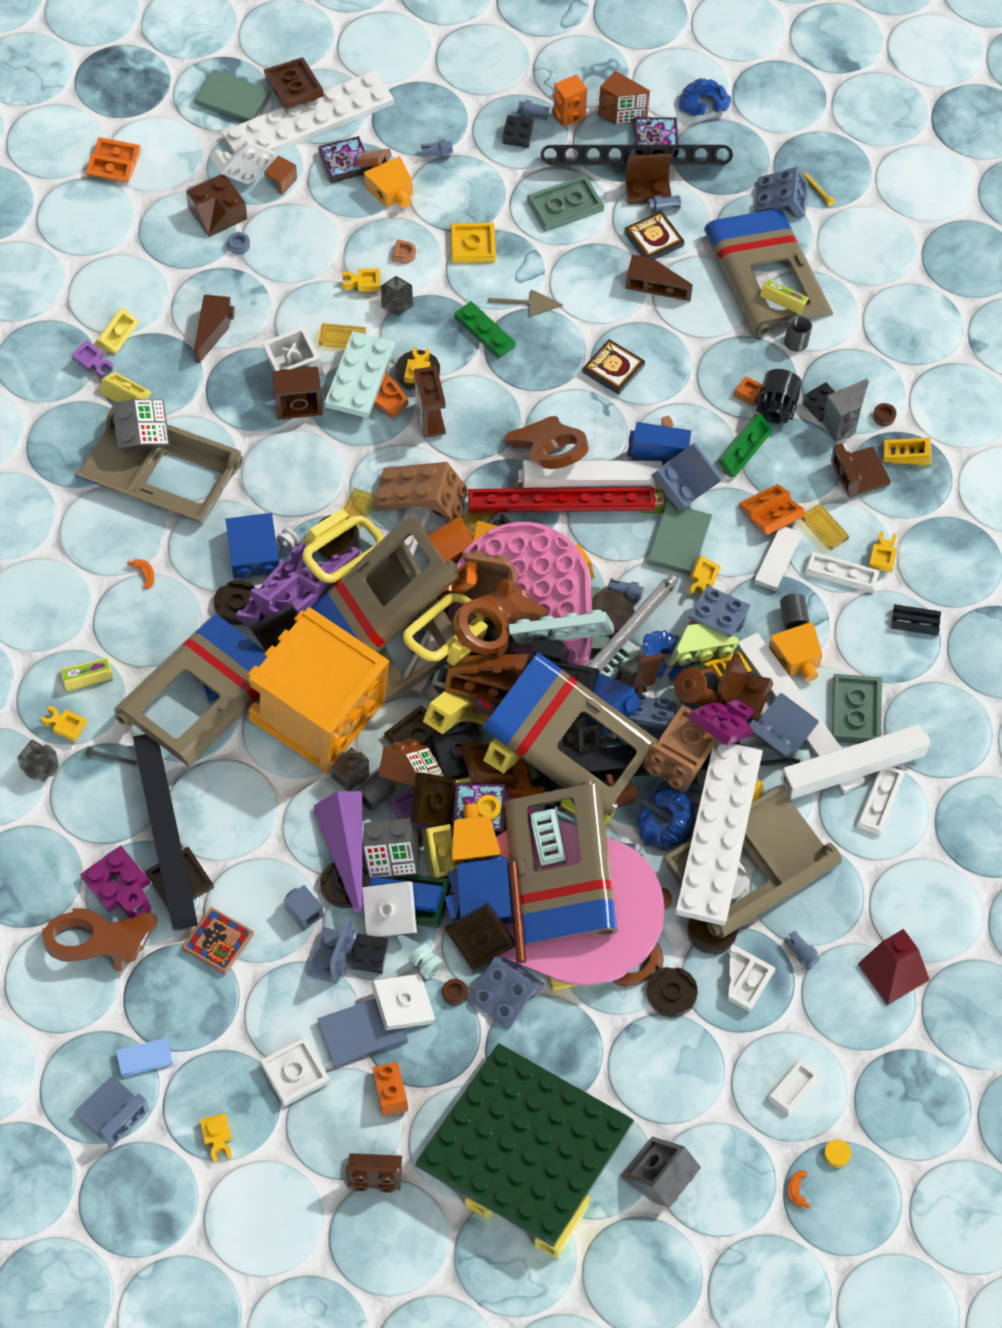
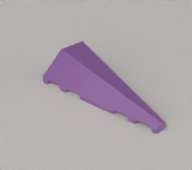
(300, 587)
(251, 613)
(342, 826)

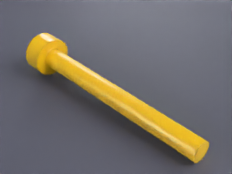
(829, 200)

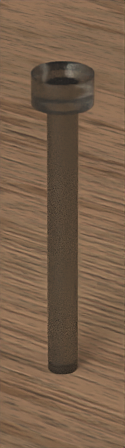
(89, 752)

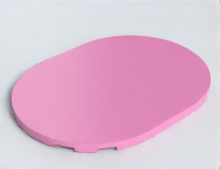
(549, 572)
(639, 916)

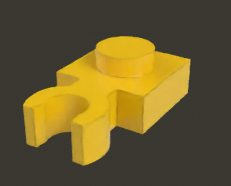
(366, 280)
(418, 361)
(883, 554)
(703, 574)
(66, 725)
(216, 1133)

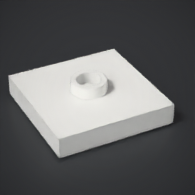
(389, 909)
(403, 1002)
(294, 1071)

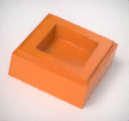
(748, 391)

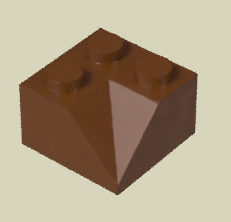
(216, 205)
(297, 393)

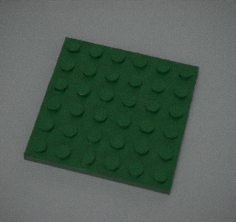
(525, 1144)

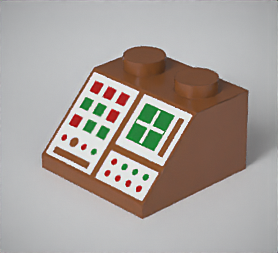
(622, 99)
(406, 758)

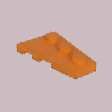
(390, 397)

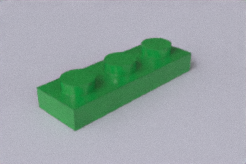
(484, 329)
(745, 445)

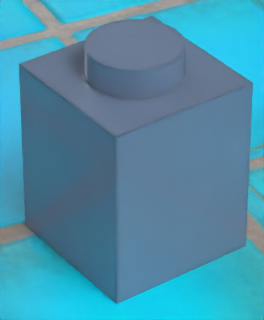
(303, 907)

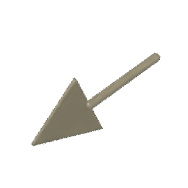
(537, 302)

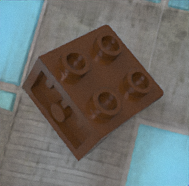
(647, 177)
(859, 470)
(746, 688)
(374, 1172)

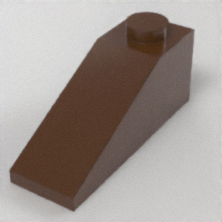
(654, 278)
(212, 324)
(640, 672)

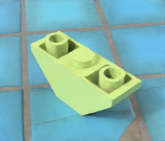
(701, 645)

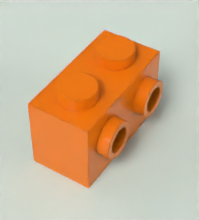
(569, 100)

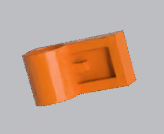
(465, 581)
(390, 1089)

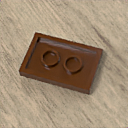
(293, 83)

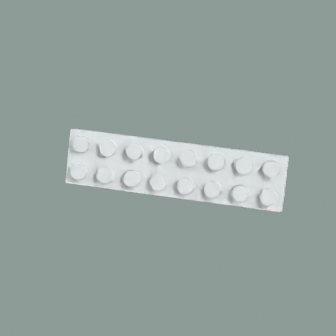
(307, 120)
(719, 833)

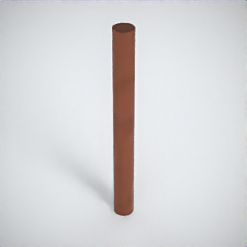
(516, 912)

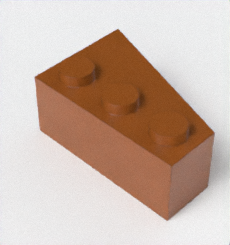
(485, 675)

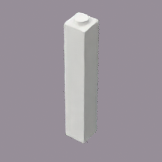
(590, 474)
(855, 761)

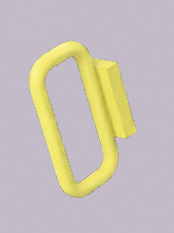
(328, 531)
(453, 647)

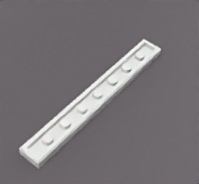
(767, 665)

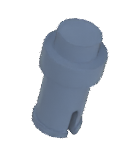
(534, 110)
(439, 148)
(660, 203)
(630, 590)
(806, 954)

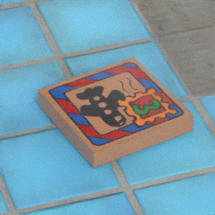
(218, 940)

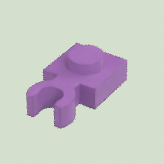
(91, 357)

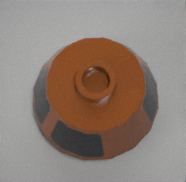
(697, 686)

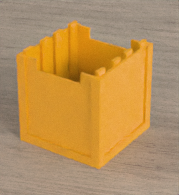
(317, 689)

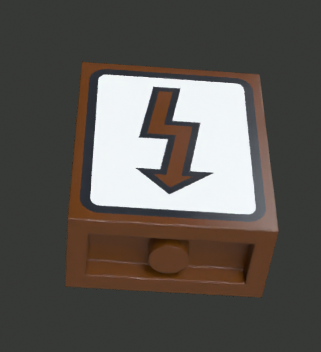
(429, 401)

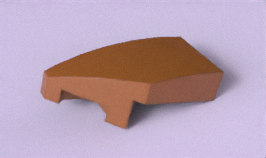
(374, 157)

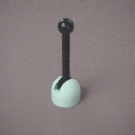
(798, 757)

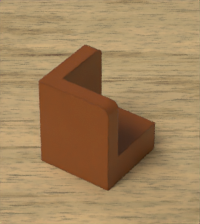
(282, 172)
(627, 796)

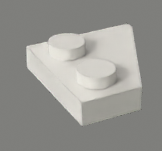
(747, 978)

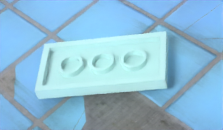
(360, 374)
(565, 628)

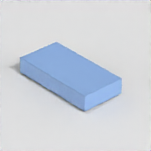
(144, 1057)

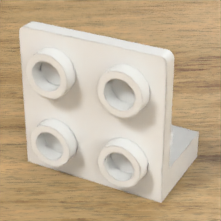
(244, 163)

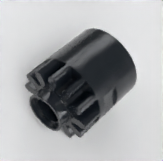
(779, 395)

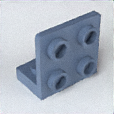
(781, 190)
(687, 476)
(720, 611)
(653, 715)
(784, 725)
(330, 953)
(505, 990)
(112, 1111)

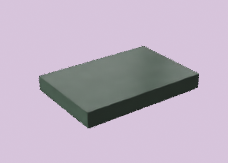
(232, 96)
(565, 203)
(679, 539)
(856, 708)

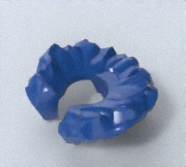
(703, 87)
(663, 643)
(675, 831)

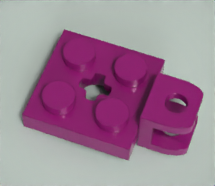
(724, 722)
(126, 891)

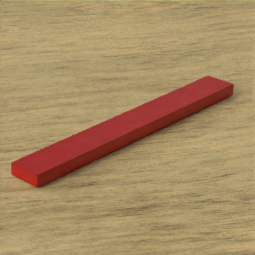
(561, 499)

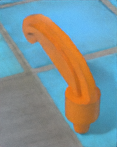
(146, 569)
(794, 1189)

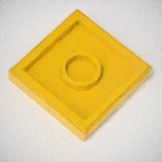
(473, 242)

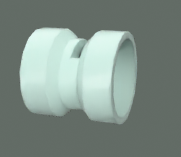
(426, 961)

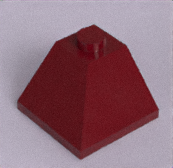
(895, 967)

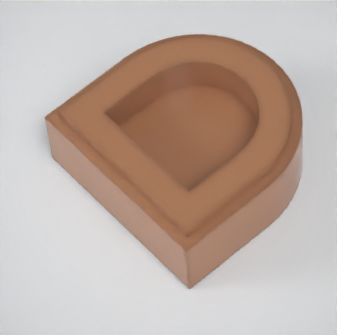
(404, 252)

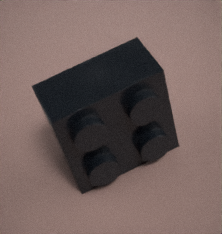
(518, 131)
(816, 400)
(551, 649)
(369, 953)

